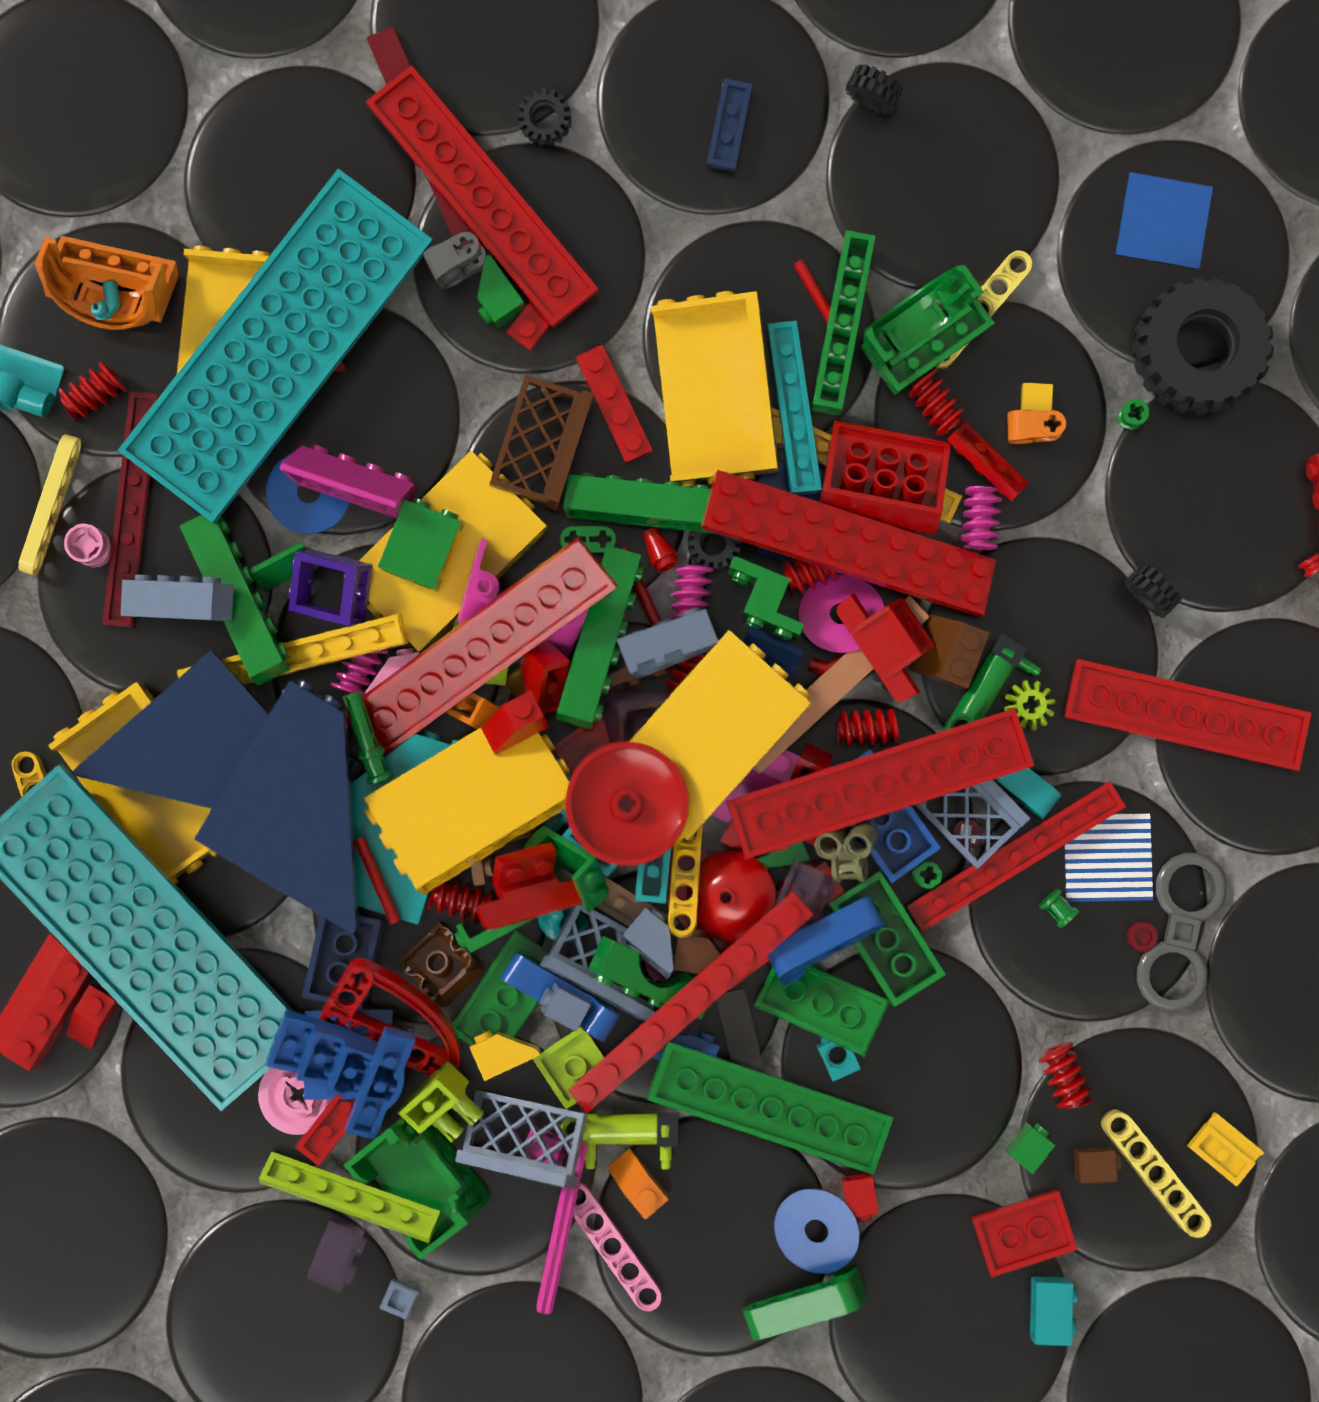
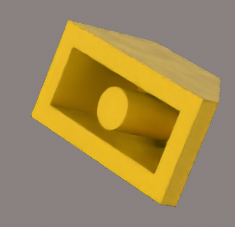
(500, 1053)

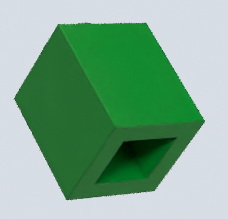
(1030, 1146)

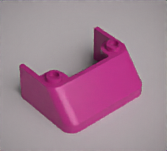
(484, 587)

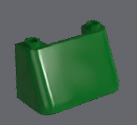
(424, 1172)

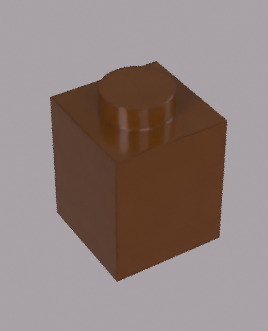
(1096, 1165)

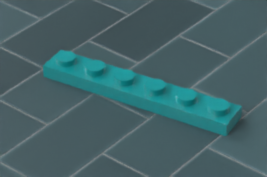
(793, 408)

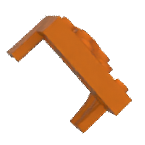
(79, 261)

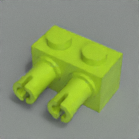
(436, 1095)

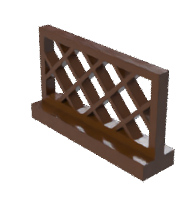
(566, 450)

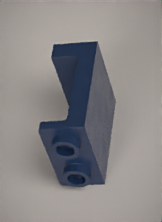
(777, 650)

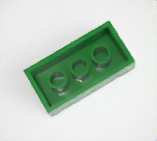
(897, 951)

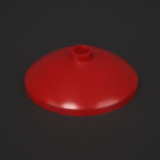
(751, 893)

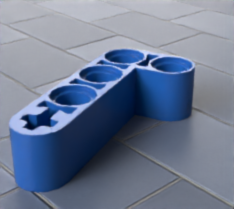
(824, 939)
(533, 980)

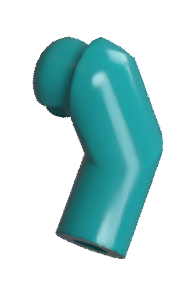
(111, 303)

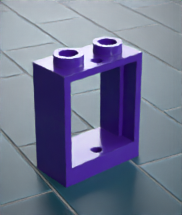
(354, 593)

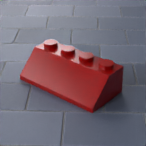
(42, 1004)

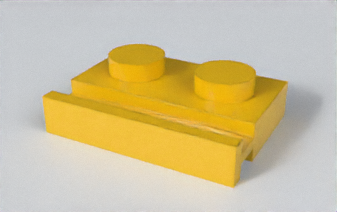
(1225, 1149)

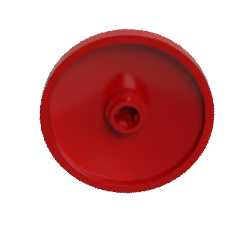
(627, 803)

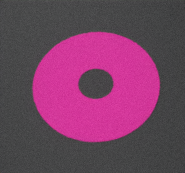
(816, 607)

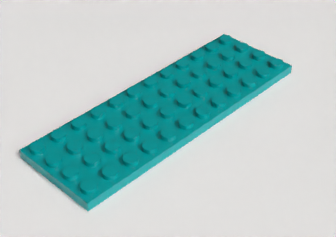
(276, 346)
(139, 936)

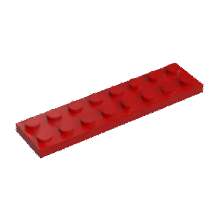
(1187, 715)

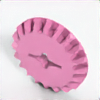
(280, 1109)

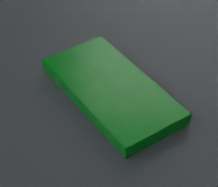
(496, 1003)
(826, 1008)

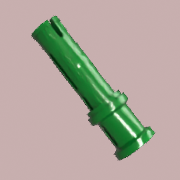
(370, 751)

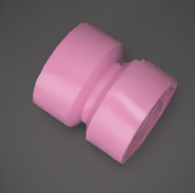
(88, 545)

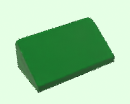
(277, 568)

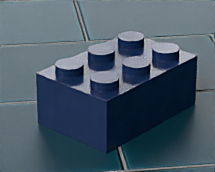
(335, 950)

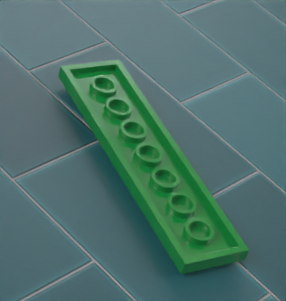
(769, 1107)

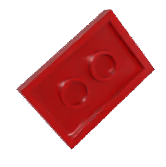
(1024, 1233)

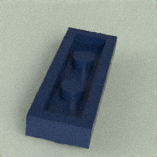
(729, 125)

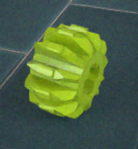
(1022, 695)

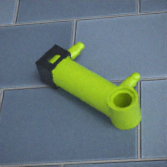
(635, 1129)

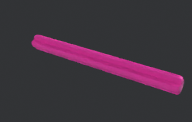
(559, 1239)

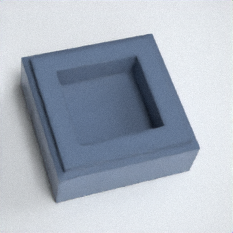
(399, 1299)

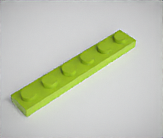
(350, 1197)

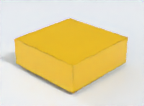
(1036, 396)

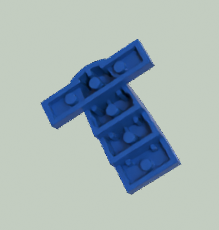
(345, 1065)

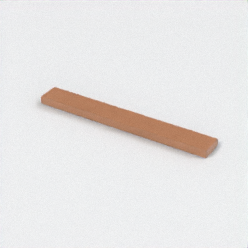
(828, 691)

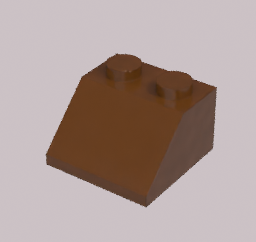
(955, 652)

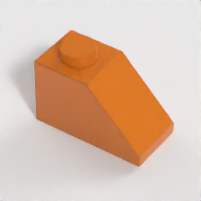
(473, 710)
(638, 1183)

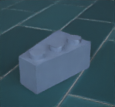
(668, 643)

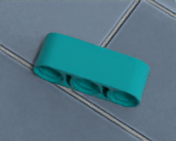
(1030, 791)

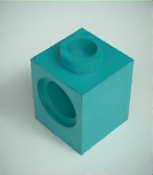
(837, 1069)

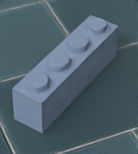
(177, 599)

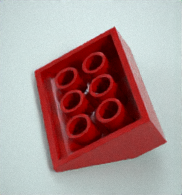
(886, 476)

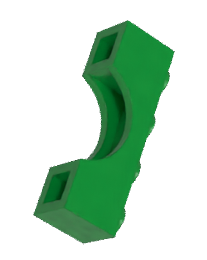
(620, 964)

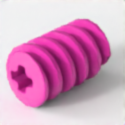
(980, 518)
(692, 589)
(357, 672)

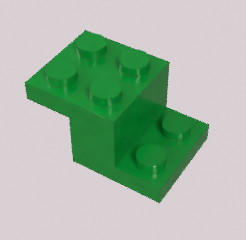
(764, 599)

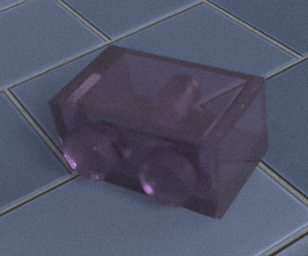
(337, 1253)

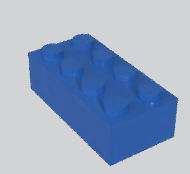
(901, 841)

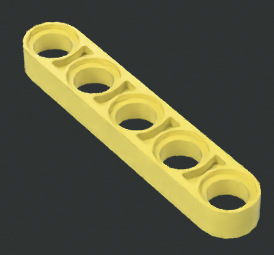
(993, 300)
(50, 504)

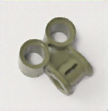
(848, 855)

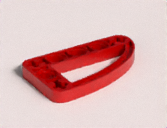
(406, 992)

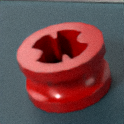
(1310, 565)

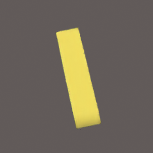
(1165, 1183)

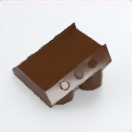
(440, 965)

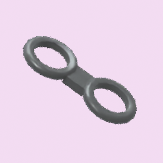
(1181, 931)

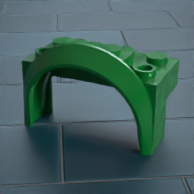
(922, 330)

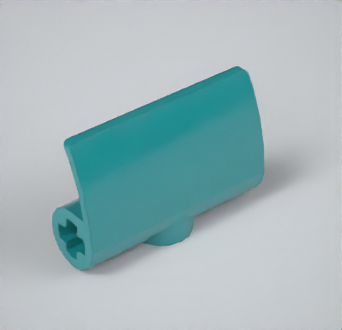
(28, 382)

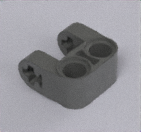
(450, 264)

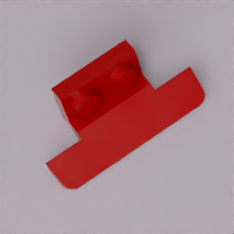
(888, 641)
(526, 888)

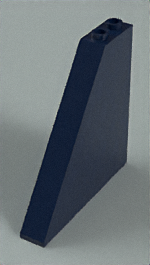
(184, 739)
(292, 807)

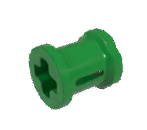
(1131, 406)
(919, 881)
(1058, 908)

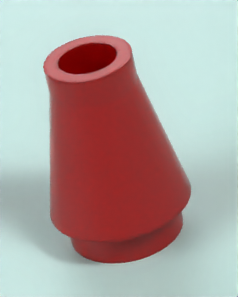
(660, 551)

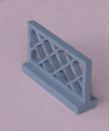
(994, 798)
(584, 978)
(524, 1166)

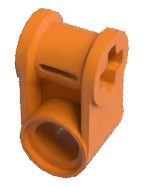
(1028, 426)

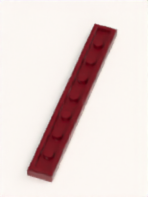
(391, 63)
(129, 519)

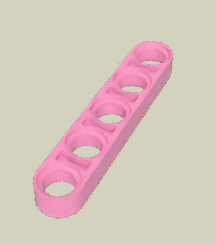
(617, 1260)

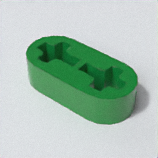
(589, 532)

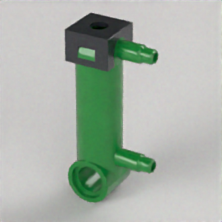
(990, 679)

